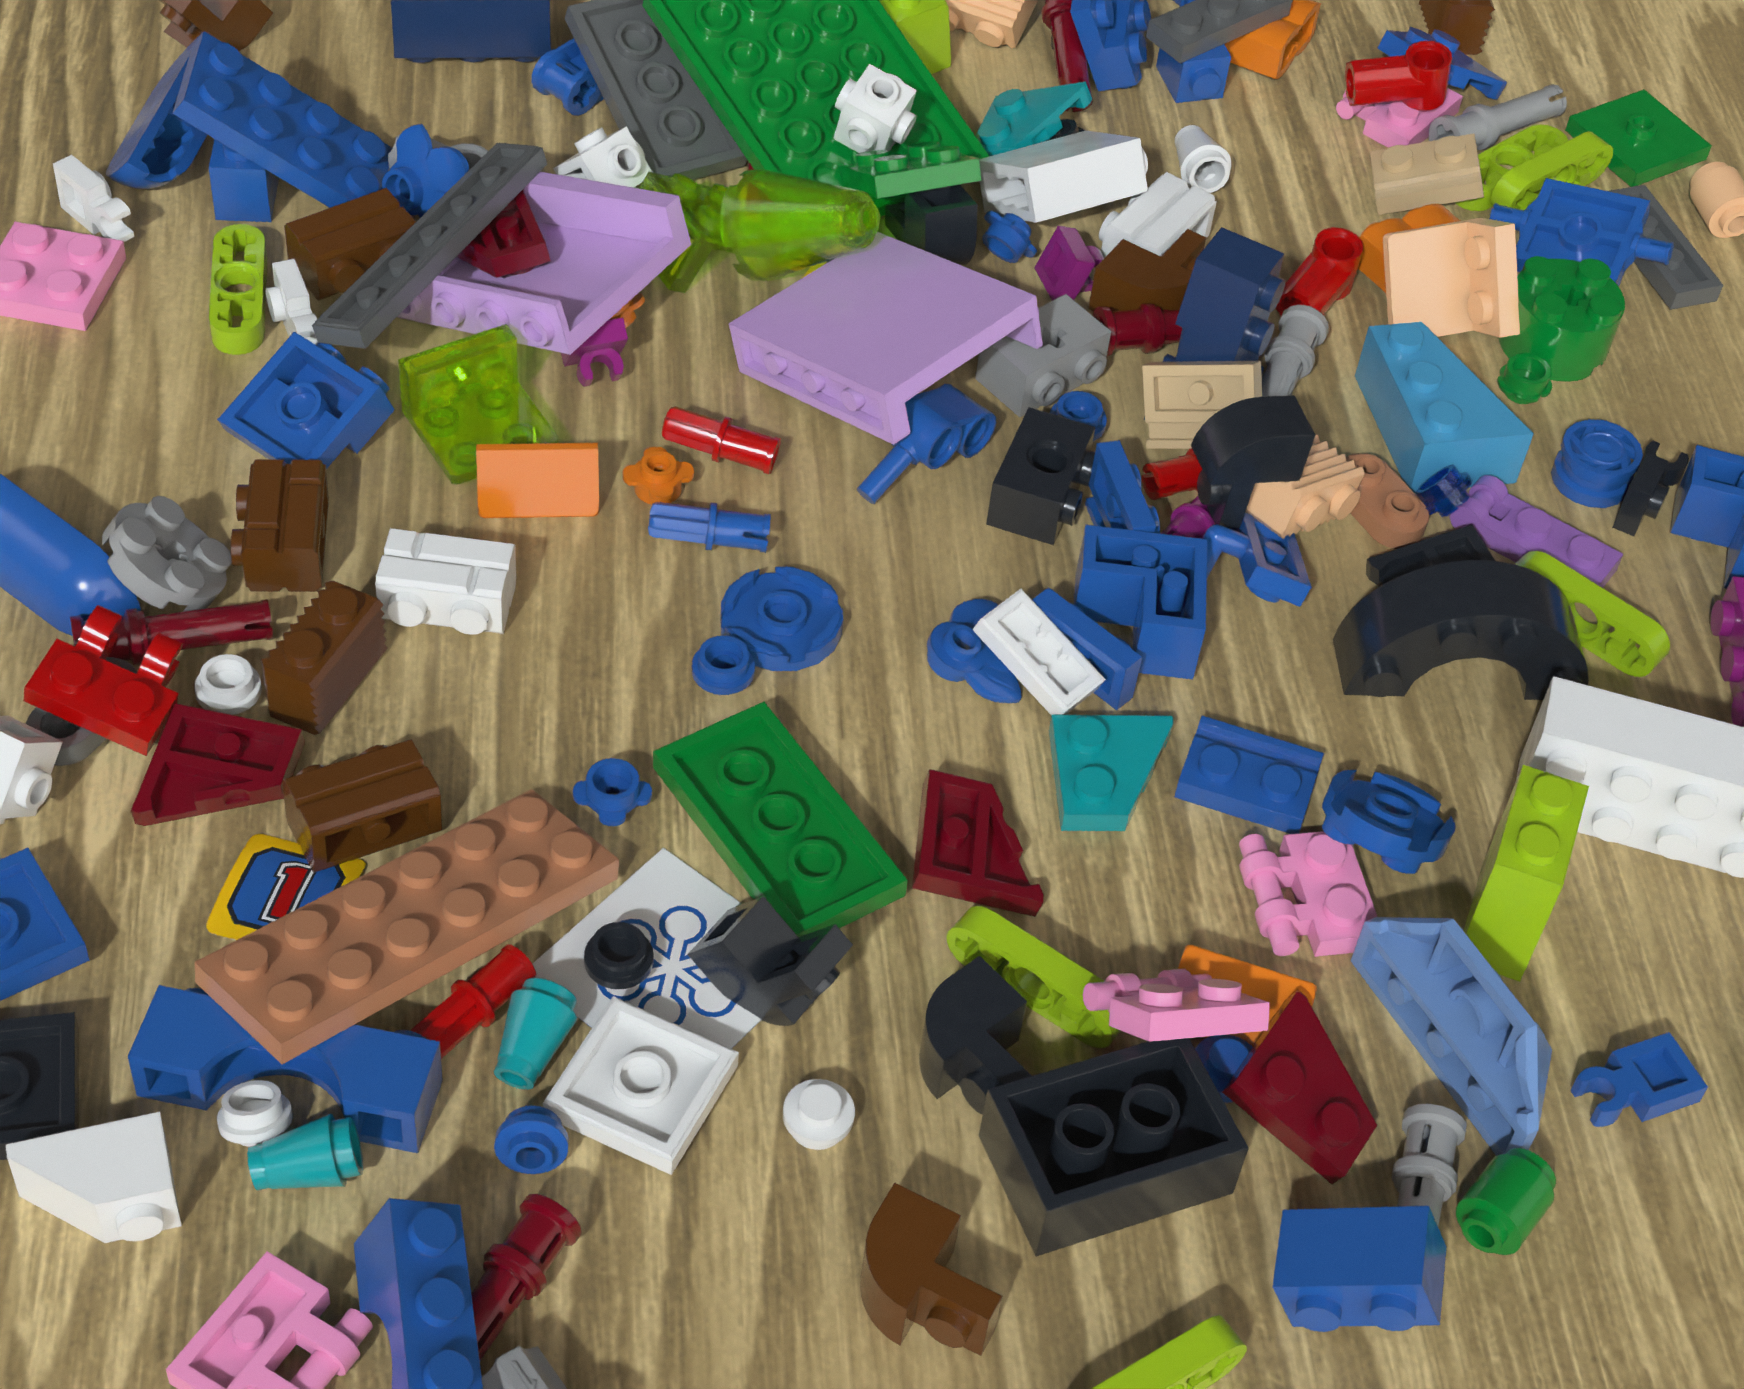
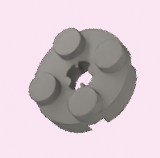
(166, 555)

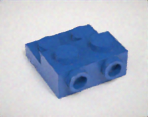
(1113, 39)
(308, 405)

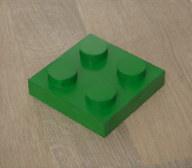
(922, 169)

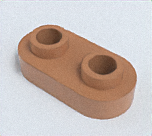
(1387, 505)

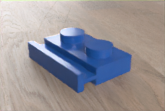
(1118, 493)
(1249, 775)

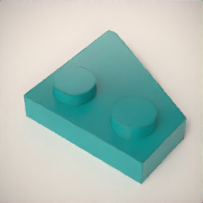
(1029, 116)
(1103, 766)

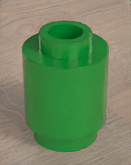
(1506, 1201)

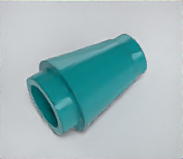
(533, 1031)
(308, 1156)

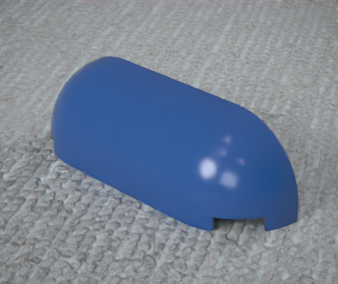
(158, 142)
(53, 564)

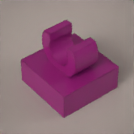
(1067, 264)
(602, 347)

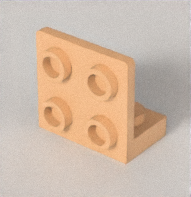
(1454, 277)

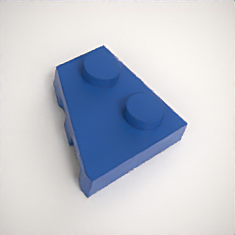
(1463, 68)

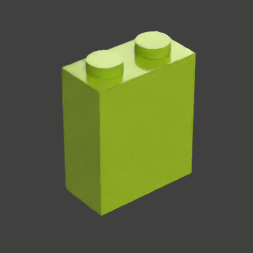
(1524, 869)

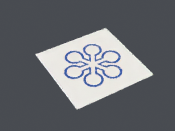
(674, 912)

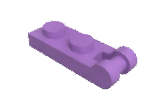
(1517, 528)

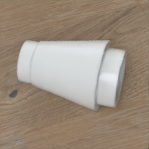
(1201, 159)

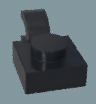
(1649, 489)

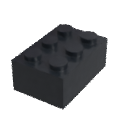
(1111, 1142)

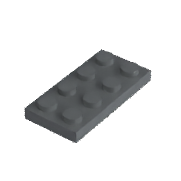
(651, 90)

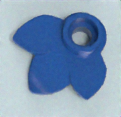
(422, 171)
(961, 655)

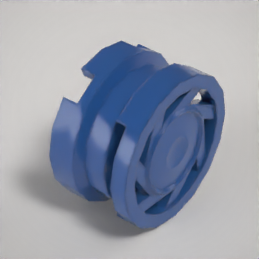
(1596, 463)

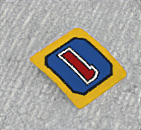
(270, 883)

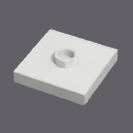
(641, 1084)

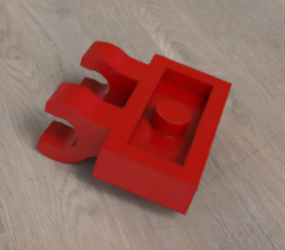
(103, 696)

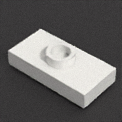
(1038, 654)

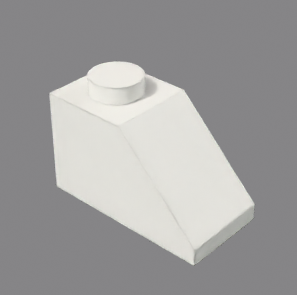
(101, 1178)

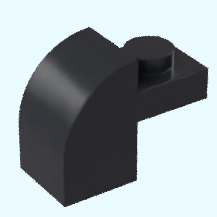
(936, 222)
(1249, 445)
(766, 965)
(968, 1031)

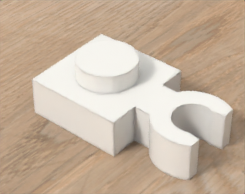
(89, 201)
(290, 300)

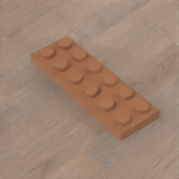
(404, 924)

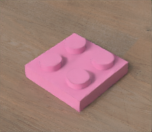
(56, 274)

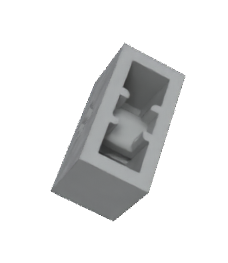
(1070, 356)

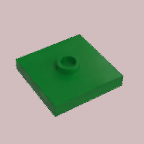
(1644, 137)

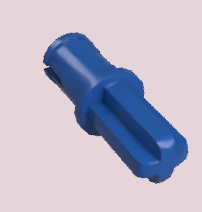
(709, 526)

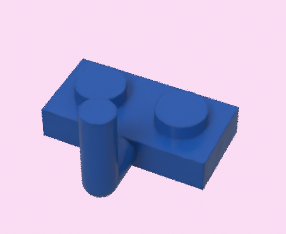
(1268, 563)

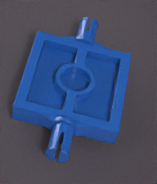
(1582, 225)

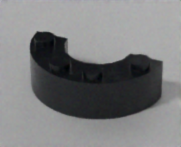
(1456, 615)

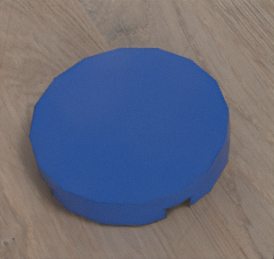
(783, 618)

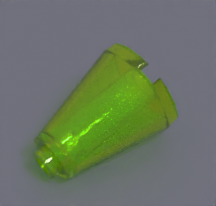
(792, 223)

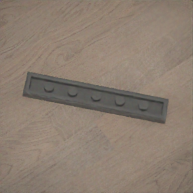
(429, 246)

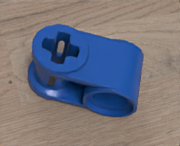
(567, 77)

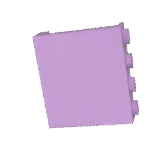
(602, 253)
(878, 331)

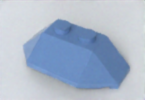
(1460, 1022)

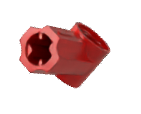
(1415, 78)
(1325, 273)

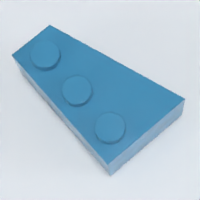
(1436, 408)

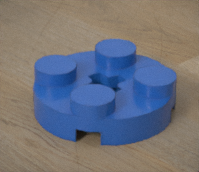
(1387, 819)

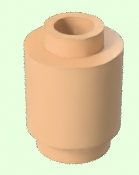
(1719, 198)

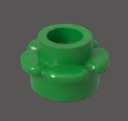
(1525, 378)

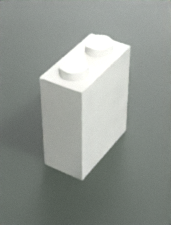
(1063, 175)

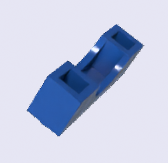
(197, 1052)
(419, 1285)

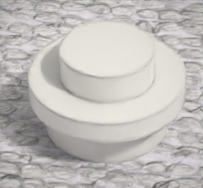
(227, 685)
(253, 1113)
(818, 1113)

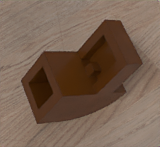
(226, 20)
(1139, 276)
(908, 1277)

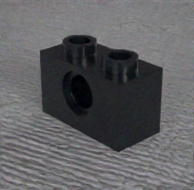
(1042, 476)

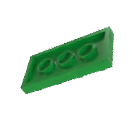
(779, 822)

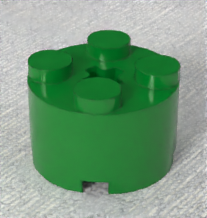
(1566, 315)

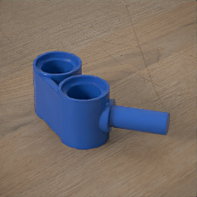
(939, 425)

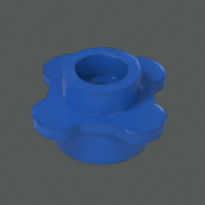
(1008, 237)
(616, 777)

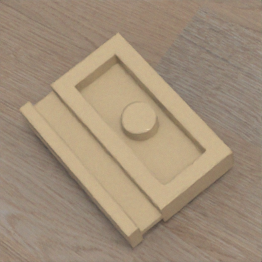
(1426, 174)
(1186, 394)

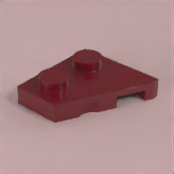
(509, 242)
(215, 765)
(969, 848)
(1303, 1091)

